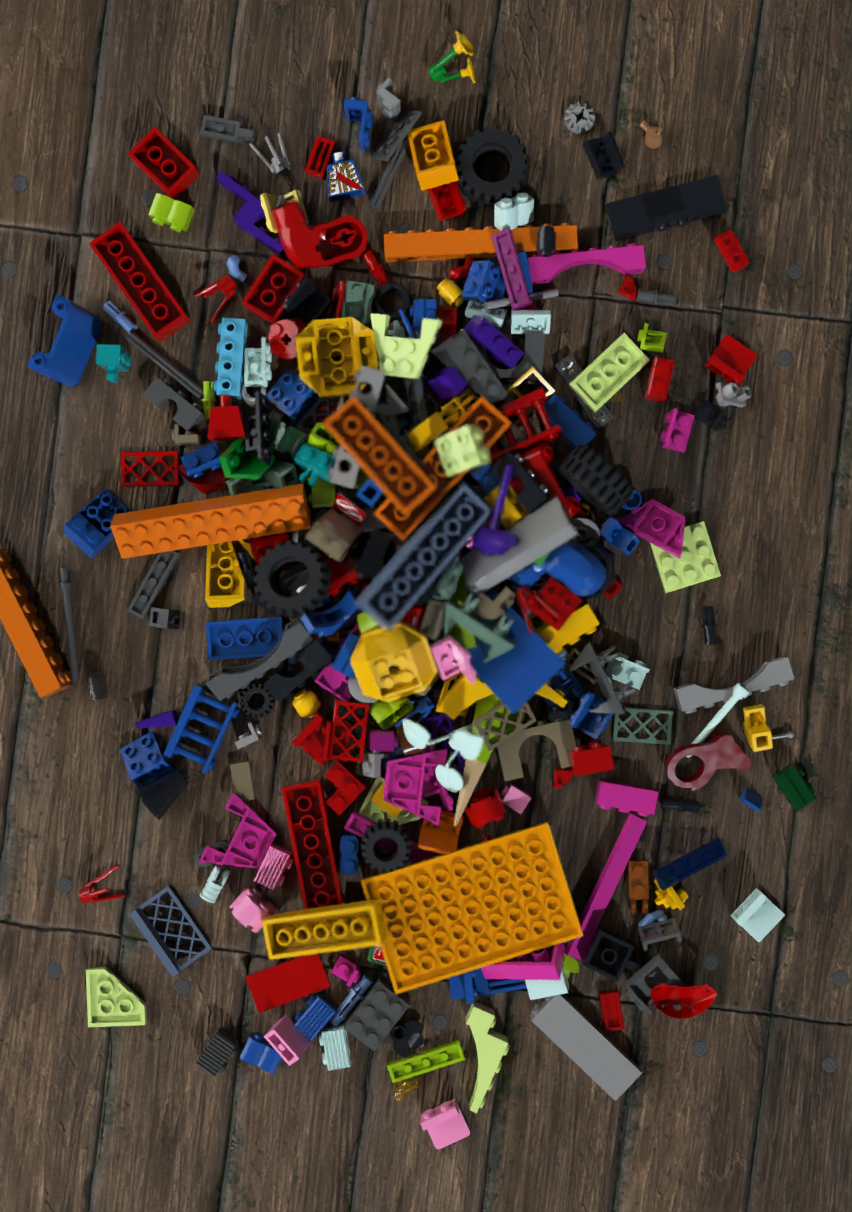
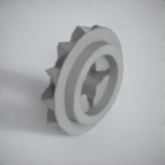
(582, 125)

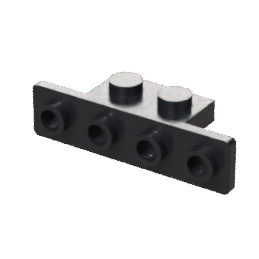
(257, 430)

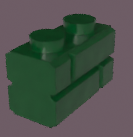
(794, 787)

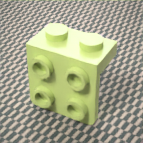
(462, 449)

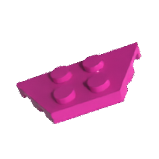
(657, 525)

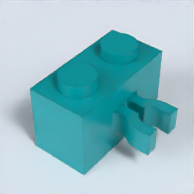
(113, 359)
(314, 464)

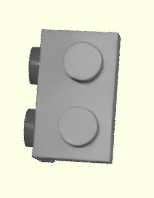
(387, 101)

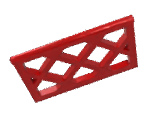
(140, 455)
(334, 739)

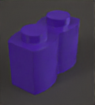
(447, 383)

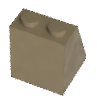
(334, 534)

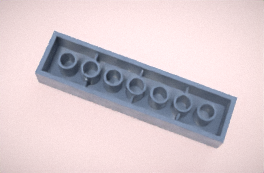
(423, 557)

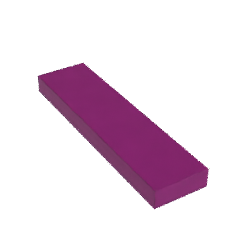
(511, 269)

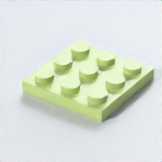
(695, 564)

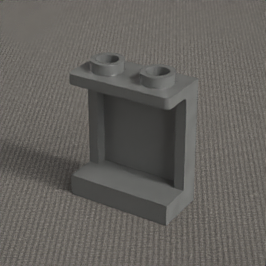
(649, 976)

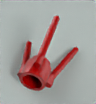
(225, 285)
(338, 292)
(526, 599)
(91, 893)

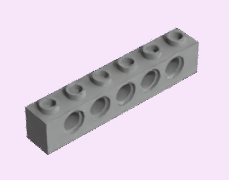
(375, 380)

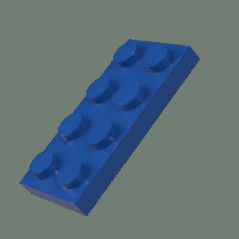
(243, 637)

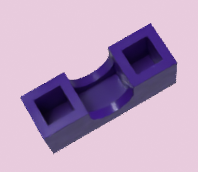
(488, 336)

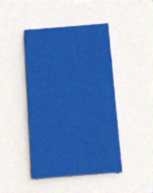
(519, 671)

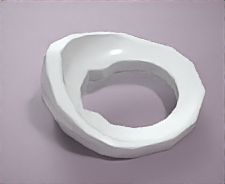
(251, 400)

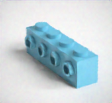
(231, 357)

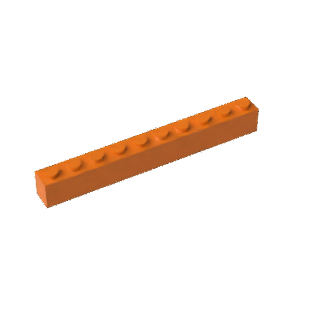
(468, 243)

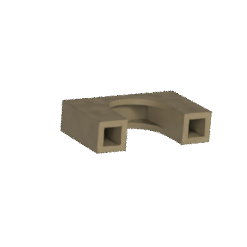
(558, 731)

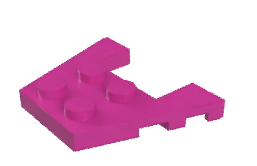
(405, 783)
(249, 841)

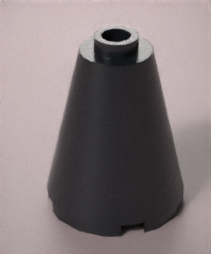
(163, 791)

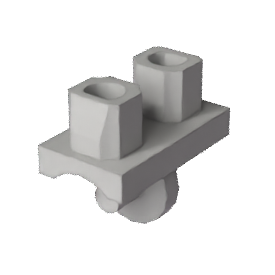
(732, 394)

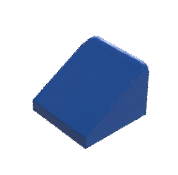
(751, 799)

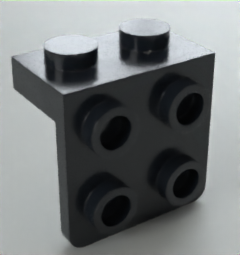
(307, 302)

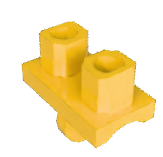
(670, 898)

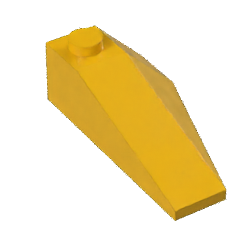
(223, 576)

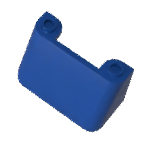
(71, 346)

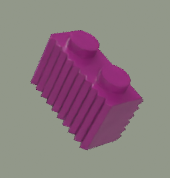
(383, 740)

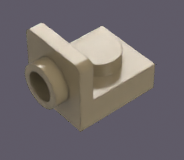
(188, 438)

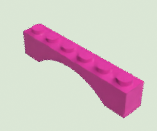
(624, 259)

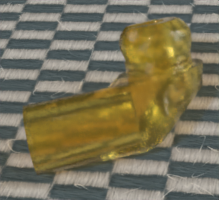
(406, 1087)

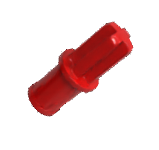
(375, 268)

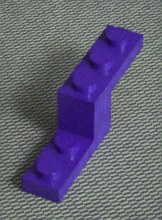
(250, 214)

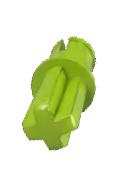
(208, 398)

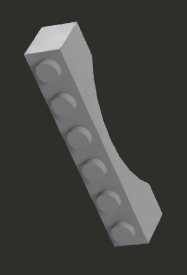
(772, 672)

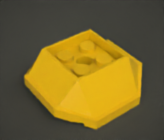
(330, 338)
(400, 647)

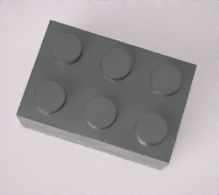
(376, 1013)

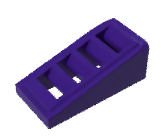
(161, 720)

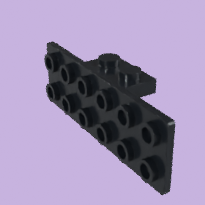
(666, 208)

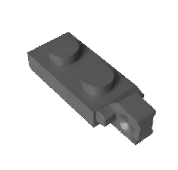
(225, 130)

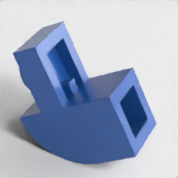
(486, 477)
(618, 536)

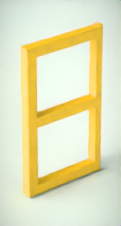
(519, 395)

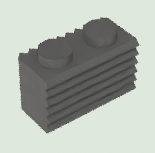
(217, 1051)

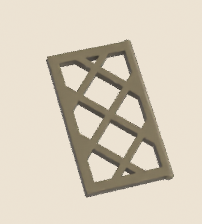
(503, 737)

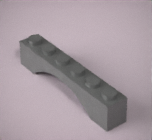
(229, 679)

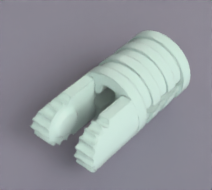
(213, 886)

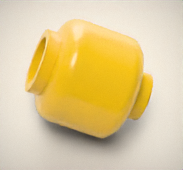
(306, 703)

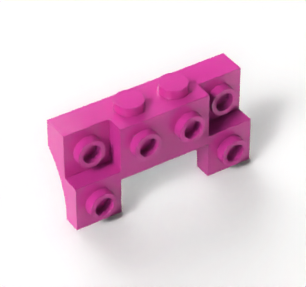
(334, 680)

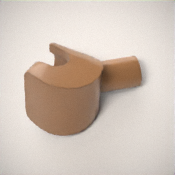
(652, 138)

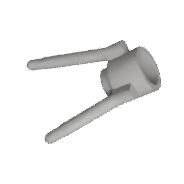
(279, 164)

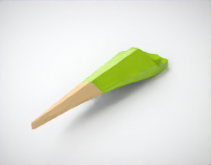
(474, 768)

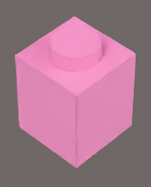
(515, 798)

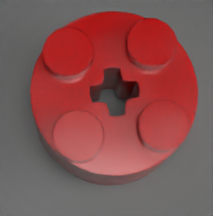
(283, 336)
(485, 807)

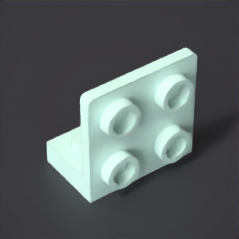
(757, 915)

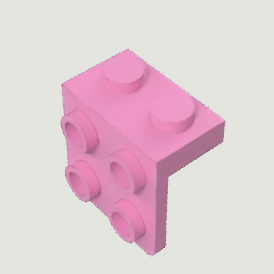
(452, 659)
(445, 1124)

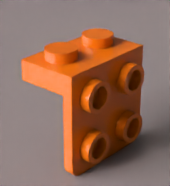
(441, 837)

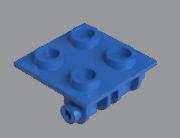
(567, 684)

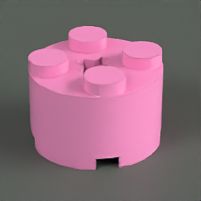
(251, 909)

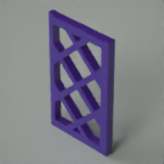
(433, 735)

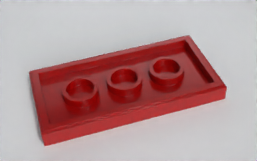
(287, 981)

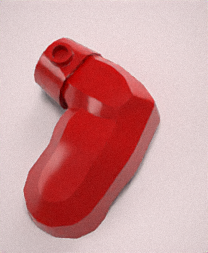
(318, 243)

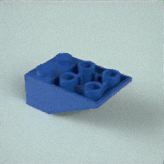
(91, 525)

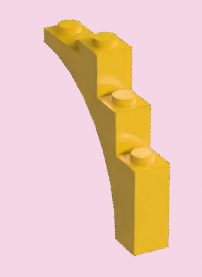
(465, 693)

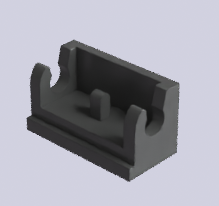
(658, 932)

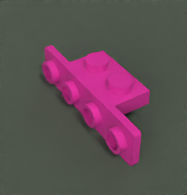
(432, 786)

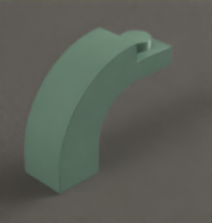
(277, 475)

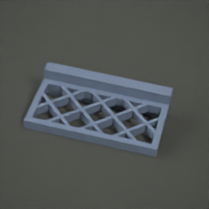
(157, 942)

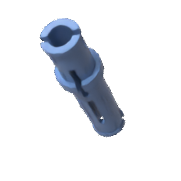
(365, 983)

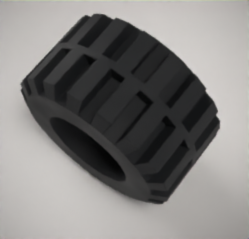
(386, 860)

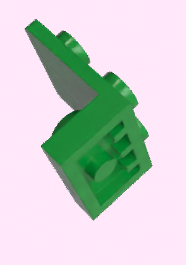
(239, 464)

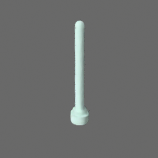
(740, 691)

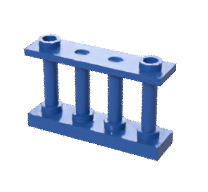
(191, 713)

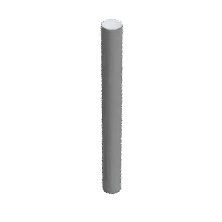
(534, 296)

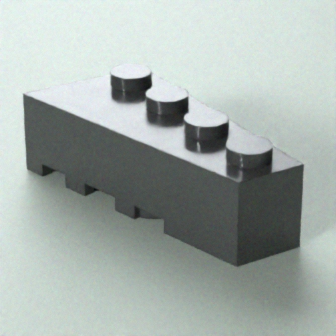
(470, 364)

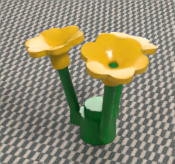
(438, 70)

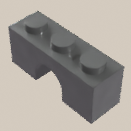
(161, 393)

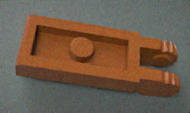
(638, 884)

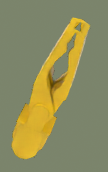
(435, 425)

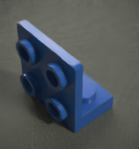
(292, 395)
(145, 760)

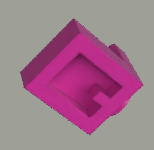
(346, 970)

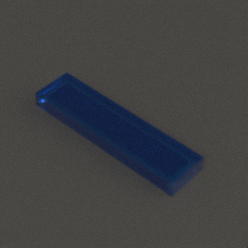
(690, 864)

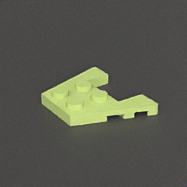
(402, 355)

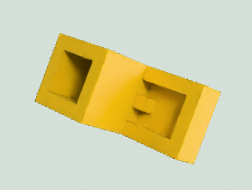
(755, 728)

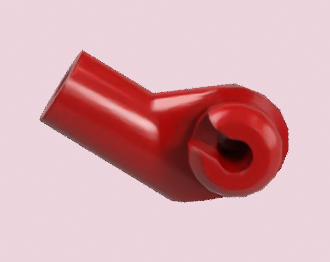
(463, 271)

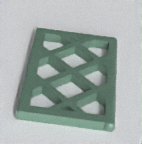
(651, 739)

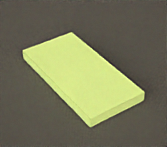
(609, 372)

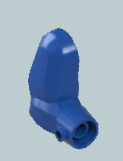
(569, 565)

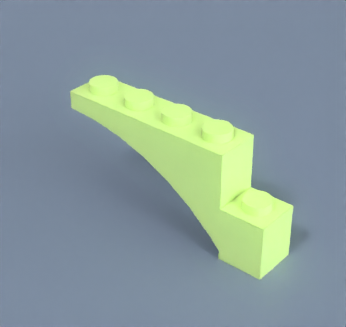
(490, 1049)

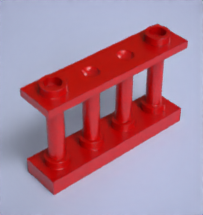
(518, 407)

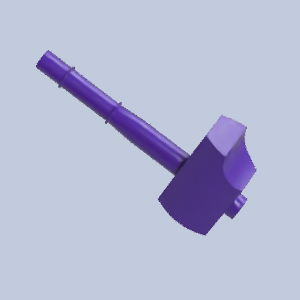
(490, 539)

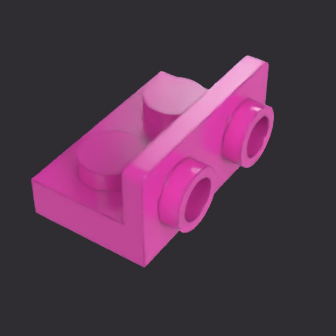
(677, 430)

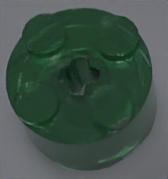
(287, 439)

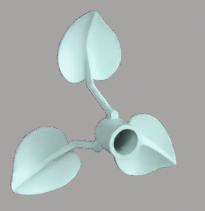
(461, 740)

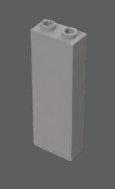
(535, 537)
(585, 1044)

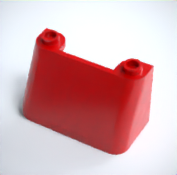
(537, 460)

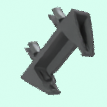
(597, 662)

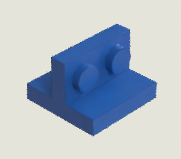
(468, 986)

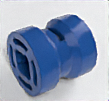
(633, 502)

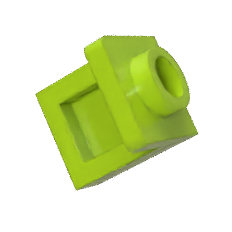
(651, 339)

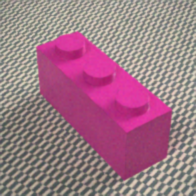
(626, 797)

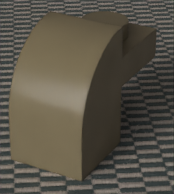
(494, 611)

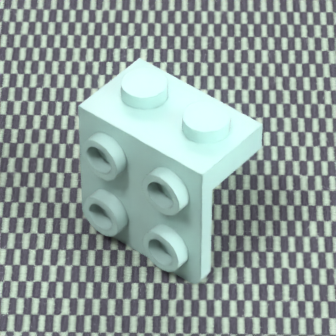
(257, 365)

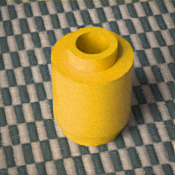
(450, 292)

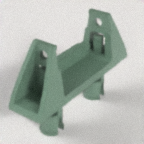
(464, 616)

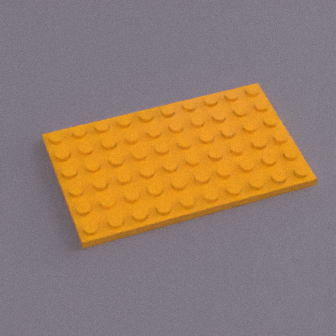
(473, 907)

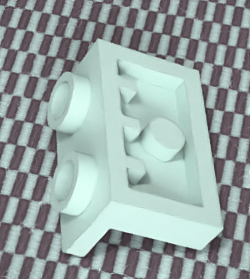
(494, 316)
(530, 321)
(625, 671)

